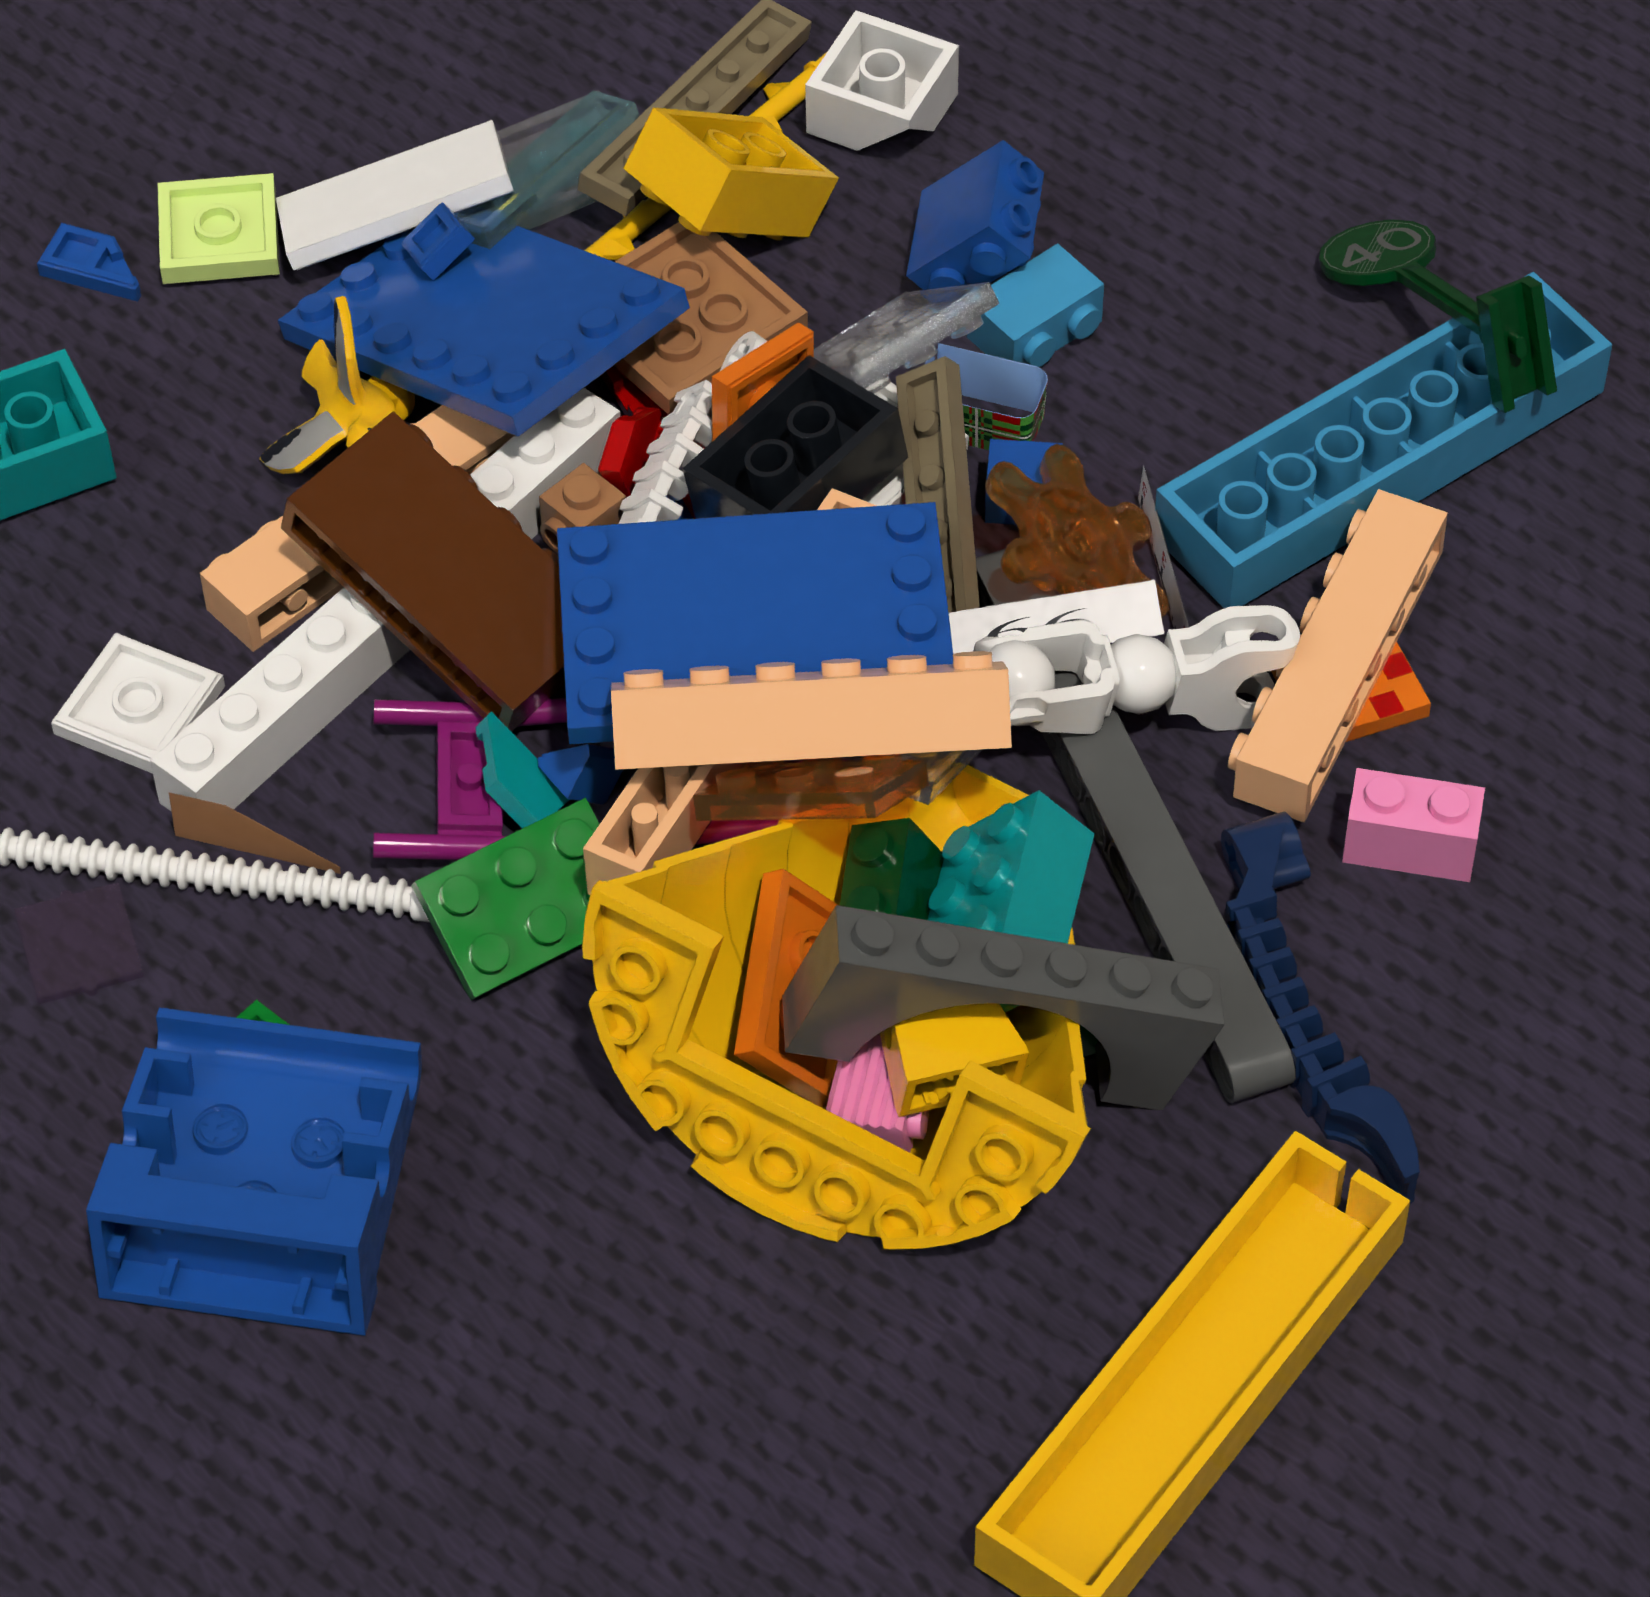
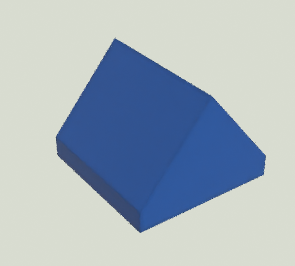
(582, 772)

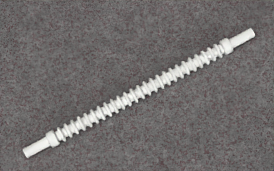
(205, 873)

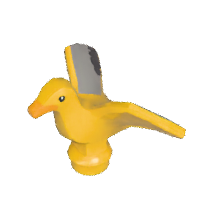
(346, 402)

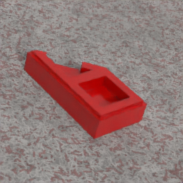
(628, 446)

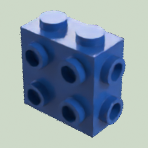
(977, 220)

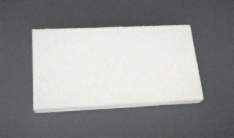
(392, 195)

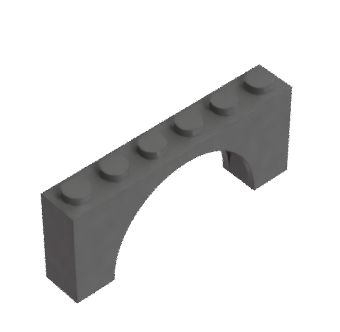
(885, 968)

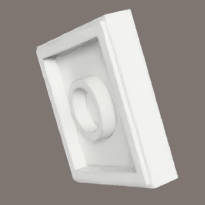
(135, 701)

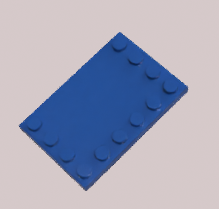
(498, 330)
(745, 597)

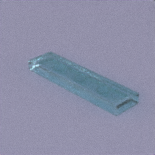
(550, 164)

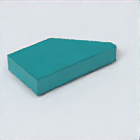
(514, 775)

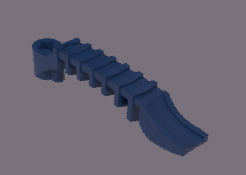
(1337, 1094)

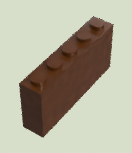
(438, 567)

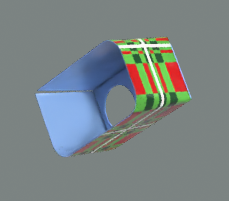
(1001, 383)

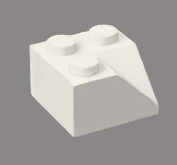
(880, 83)

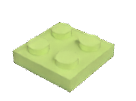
(218, 228)

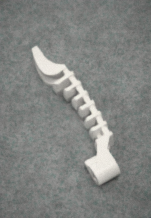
(682, 439)

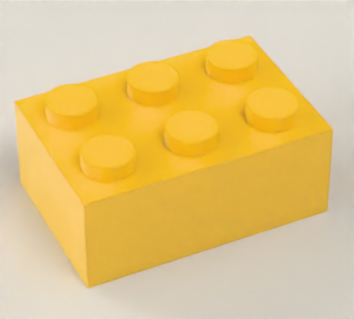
(729, 174)

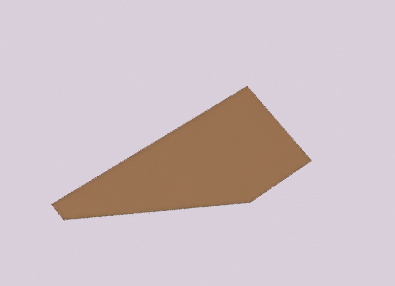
(230, 829)

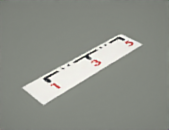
(1162, 556)

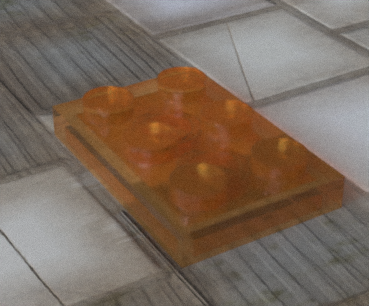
(811, 789)

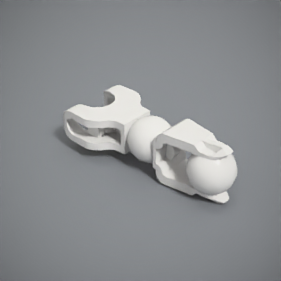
(1191, 672)

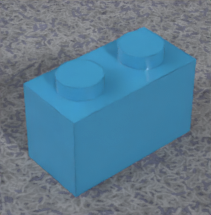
(1041, 309)

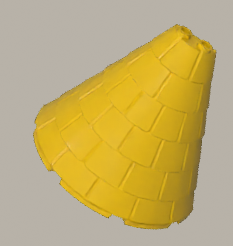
(668, 1008)

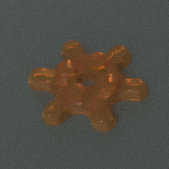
(1067, 509)

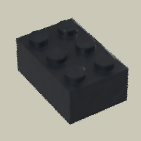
(797, 446)

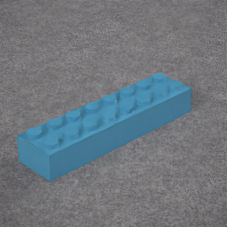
(1393, 427)

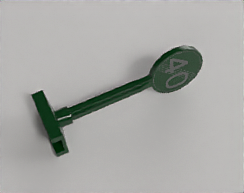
(1506, 319)

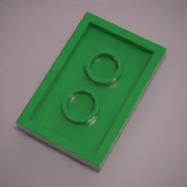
(512, 900)

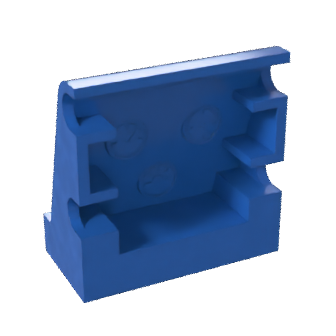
(255, 1171)

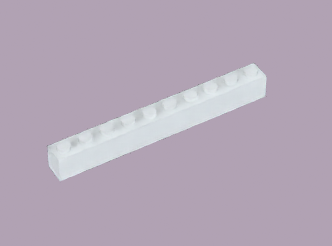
(344, 645)

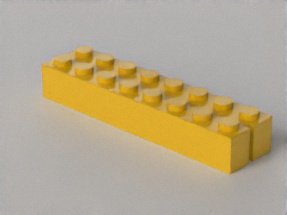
(1193, 1380)

